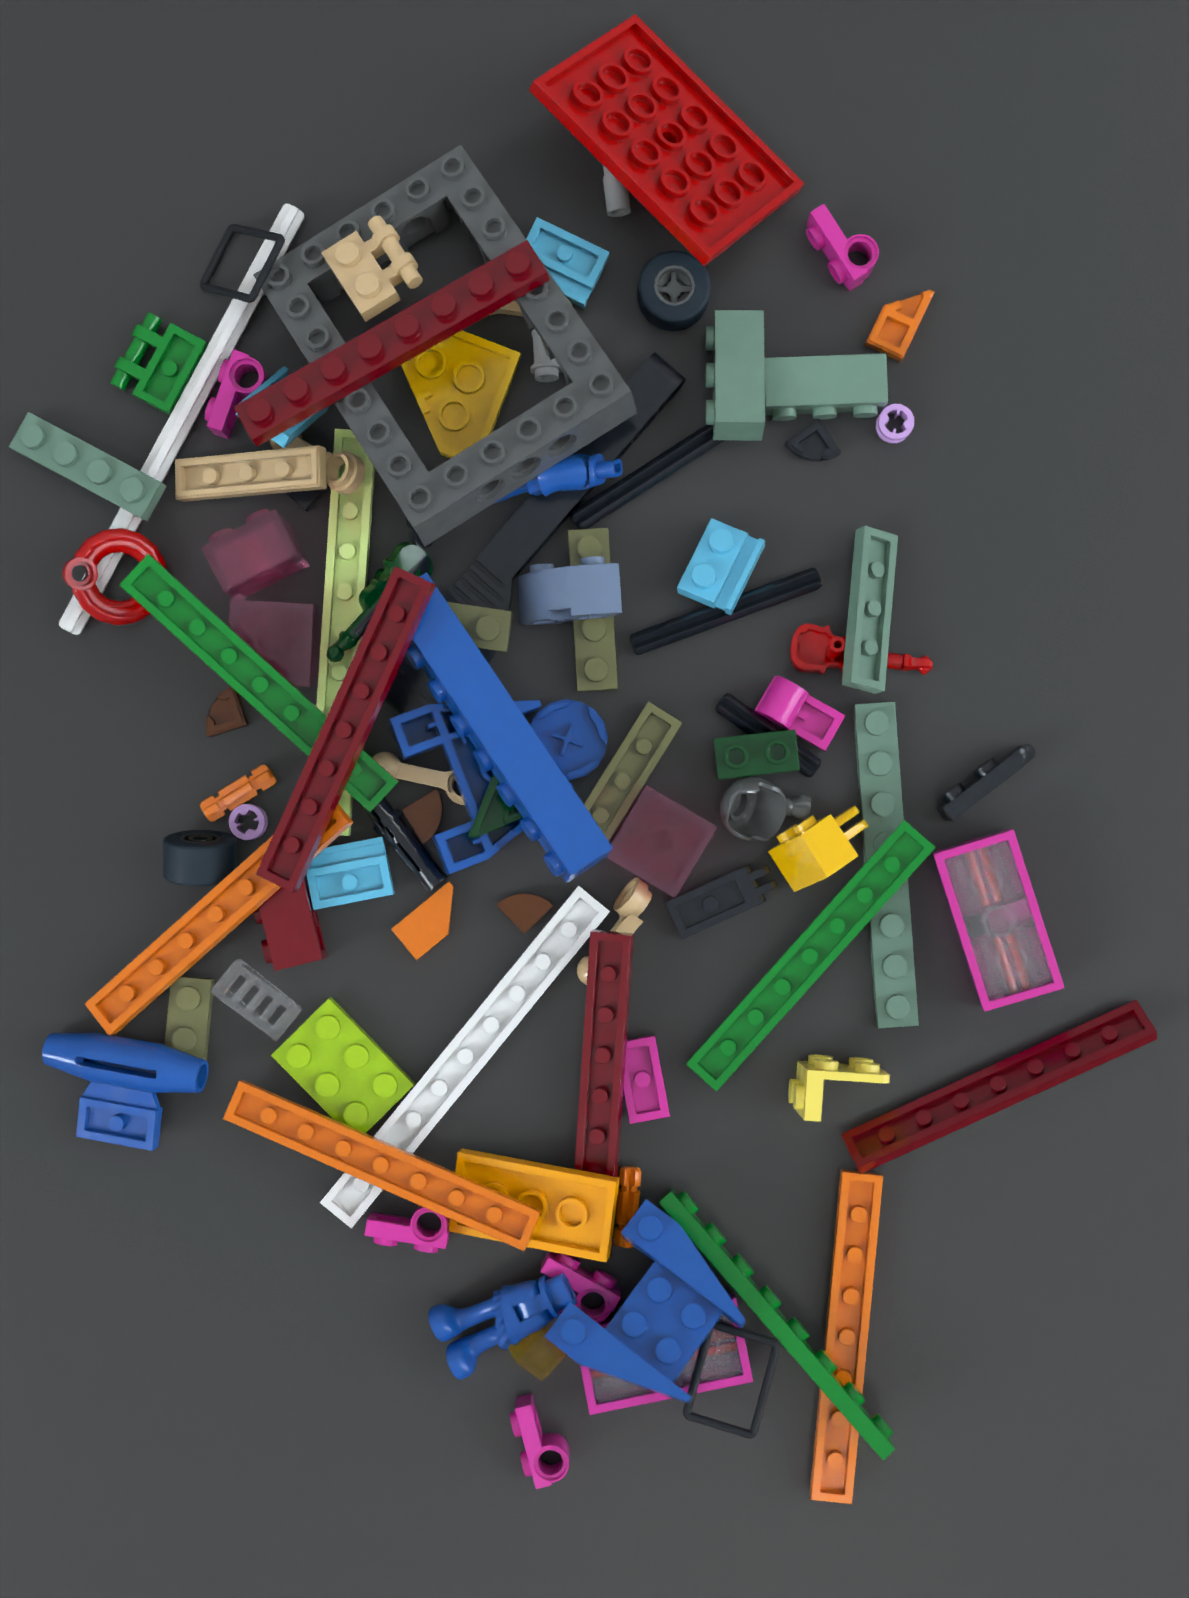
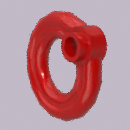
(90, 555)

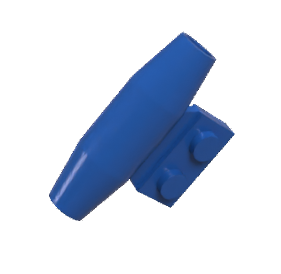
(124, 1080)

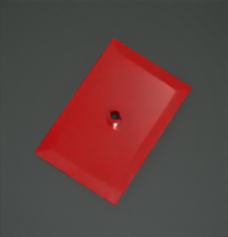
(667, 138)

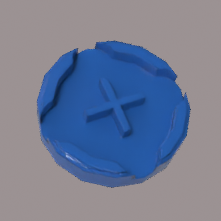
(572, 736)

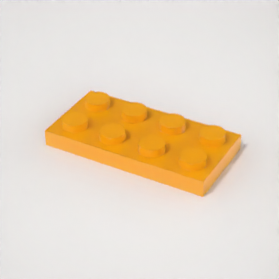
(574, 1203)

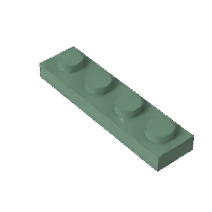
(87, 466)
(870, 610)

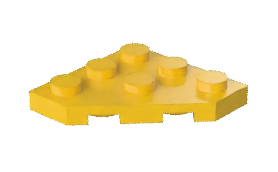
(461, 388)

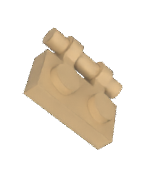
(361, 275)

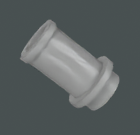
(543, 368)

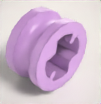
(883, 419)
(246, 809)

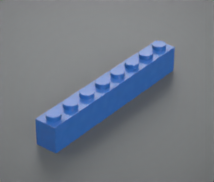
(505, 742)

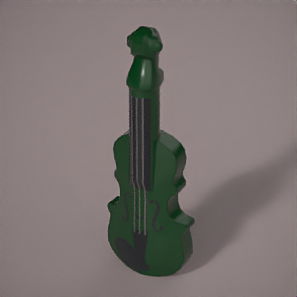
(404, 556)

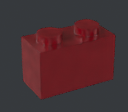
(290, 929)

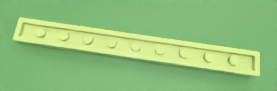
(344, 576)

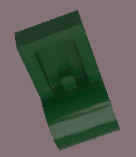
(756, 754)

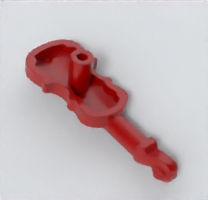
(817, 649)

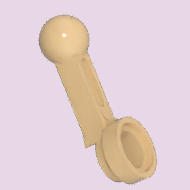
(353, 473)
(419, 774)
(628, 905)

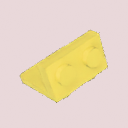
(807, 1088)

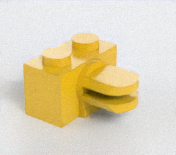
(816, 848)

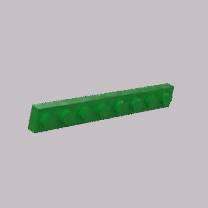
(245, 671)
(810, 955)
(789, 1333)

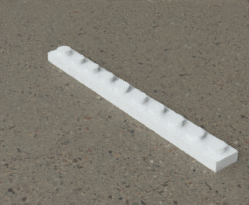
(475, 1043)

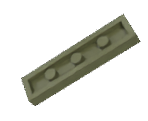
(593, 637)
(631, 767)

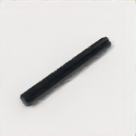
(644, 478)
(709, 618)

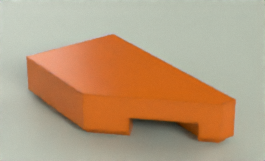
(898, 325)
(427, 923)

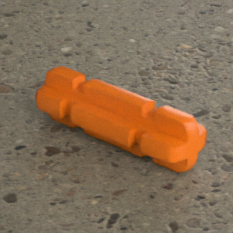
(238, 792)
(627, 1201)

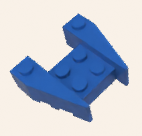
(432, 728)
(662, 1317)

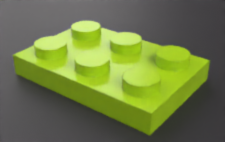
(343, 1068)

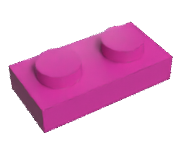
(644, 1081)

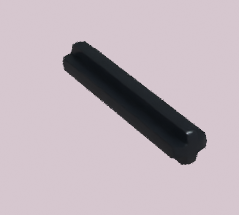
(753, 723)

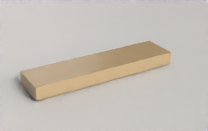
(251, 473)

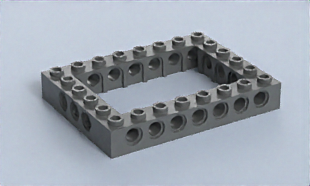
(520, 449)

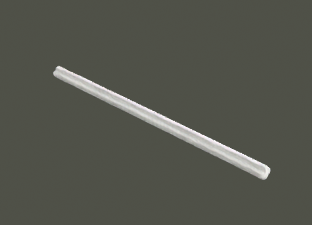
(191, 400)

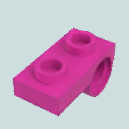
(826, 235)
(220, 410)
(796, 710)
(390, 1229)
(584, 1282)
(526, 1424)

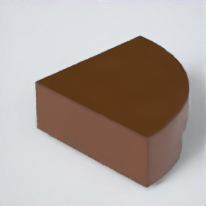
(225, 714)
(425, 815)
(525, 909)

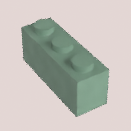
(736, 375)
(825, 386)

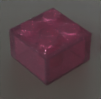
(254, 554)
(279, 634)
(661, 841)

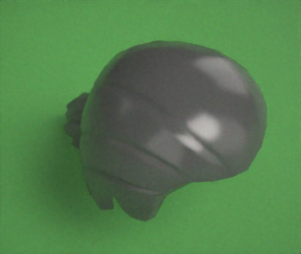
(758, 808)

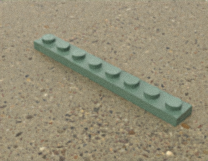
(883, 811)

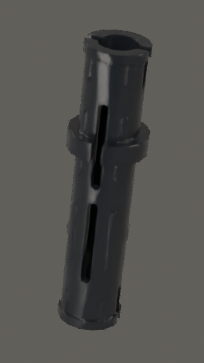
(405, 844)

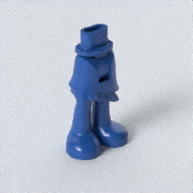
(571, 474)
(518, 1313)

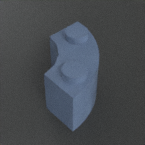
(569, 592)

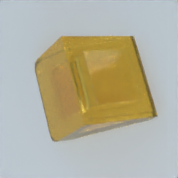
(537, 1354)

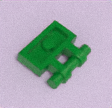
(168, 368)

